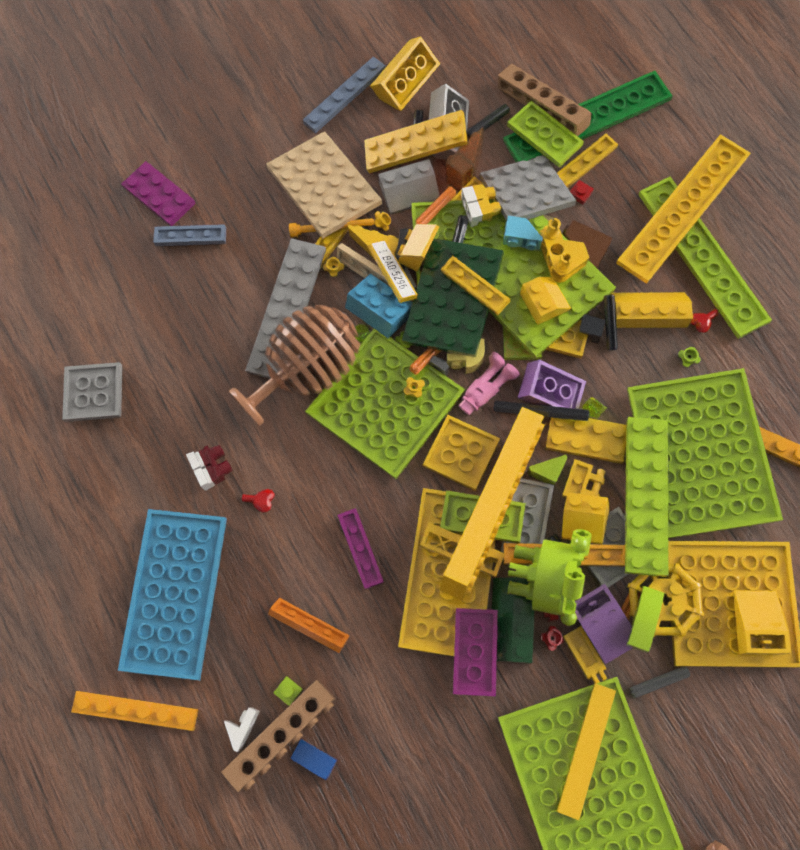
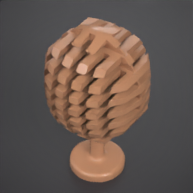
(309, 350)

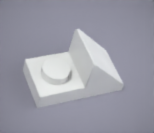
(239, 734)

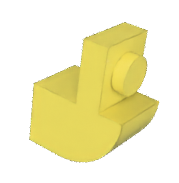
(470, 363)

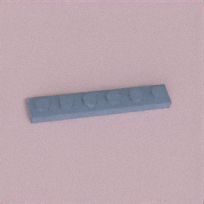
(344, 95)

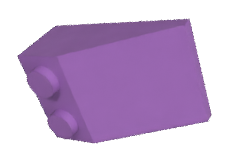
(550, 386)

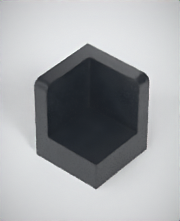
(592, 326)

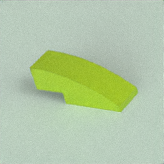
(645, 619)

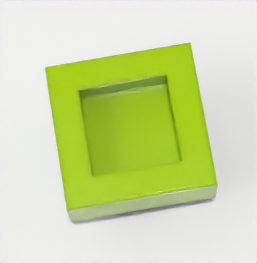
(288, 691)

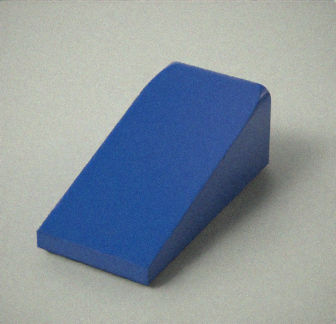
(314, 759)

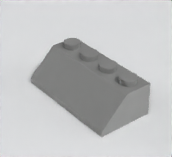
(445, 101)

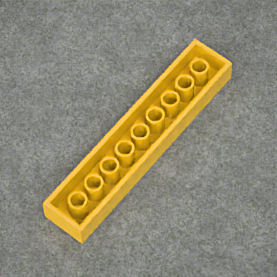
(492, 505)

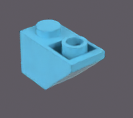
(521, 233)

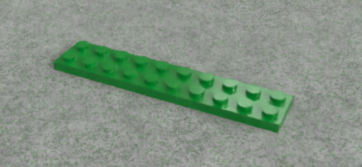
(606, 110)

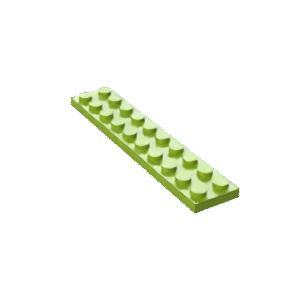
(712, 269)

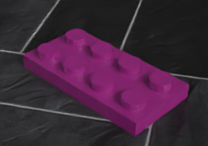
(158, 193)
(475, 652)

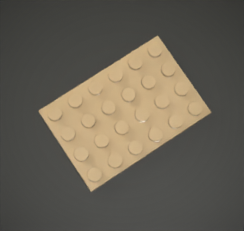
(324, 184)

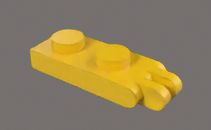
(585, 654)

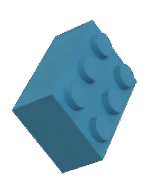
(378, 305)

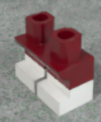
(207, 468)

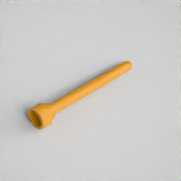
(296, 229)

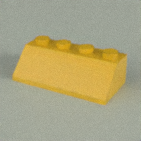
(405, 74)
(653, 310)

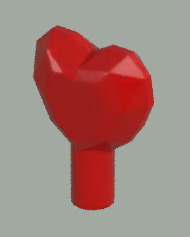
(703, 321)
(260, 500)

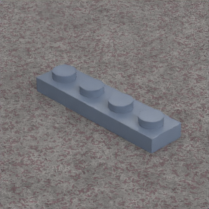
(189, 235)

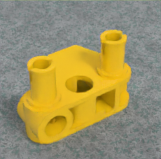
(562, 256)

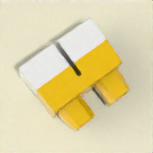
(477, 204)

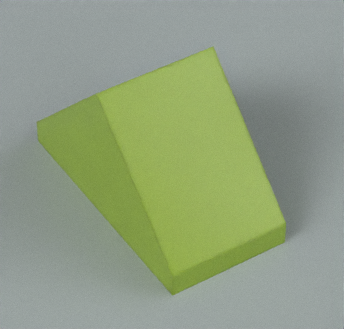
(548, 471)

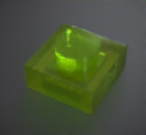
(595, 407)

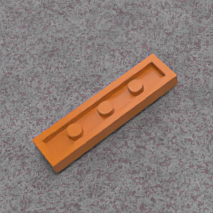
(308, 625)

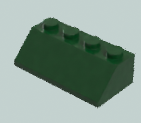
(514, 623)

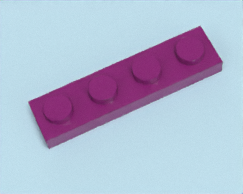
(360, 549)

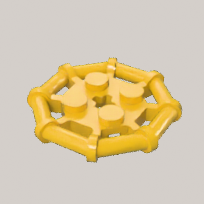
(678, 600)

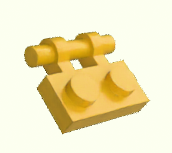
(579, 477)

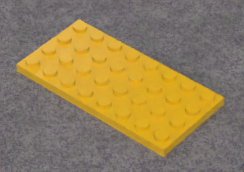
(428, 612)

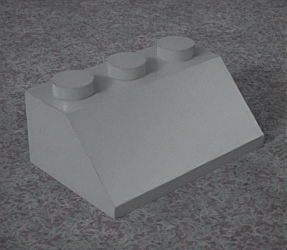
(408, 185)

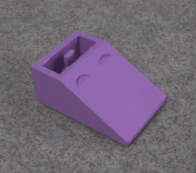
(604, 623)

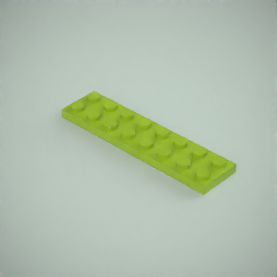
(646, 497)

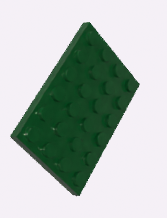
(443, 312)

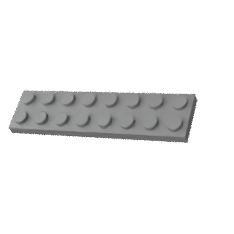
(289, 294)

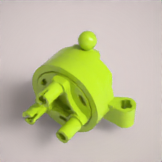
(553, 575)

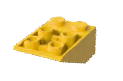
(760, 623)

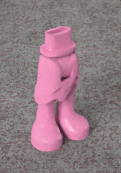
(481, 390)

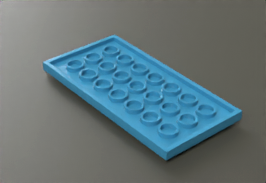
(173, 595)

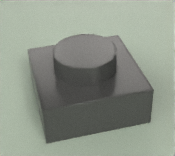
(439, 364)

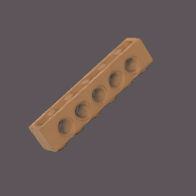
(527, 88)
(235, 770)

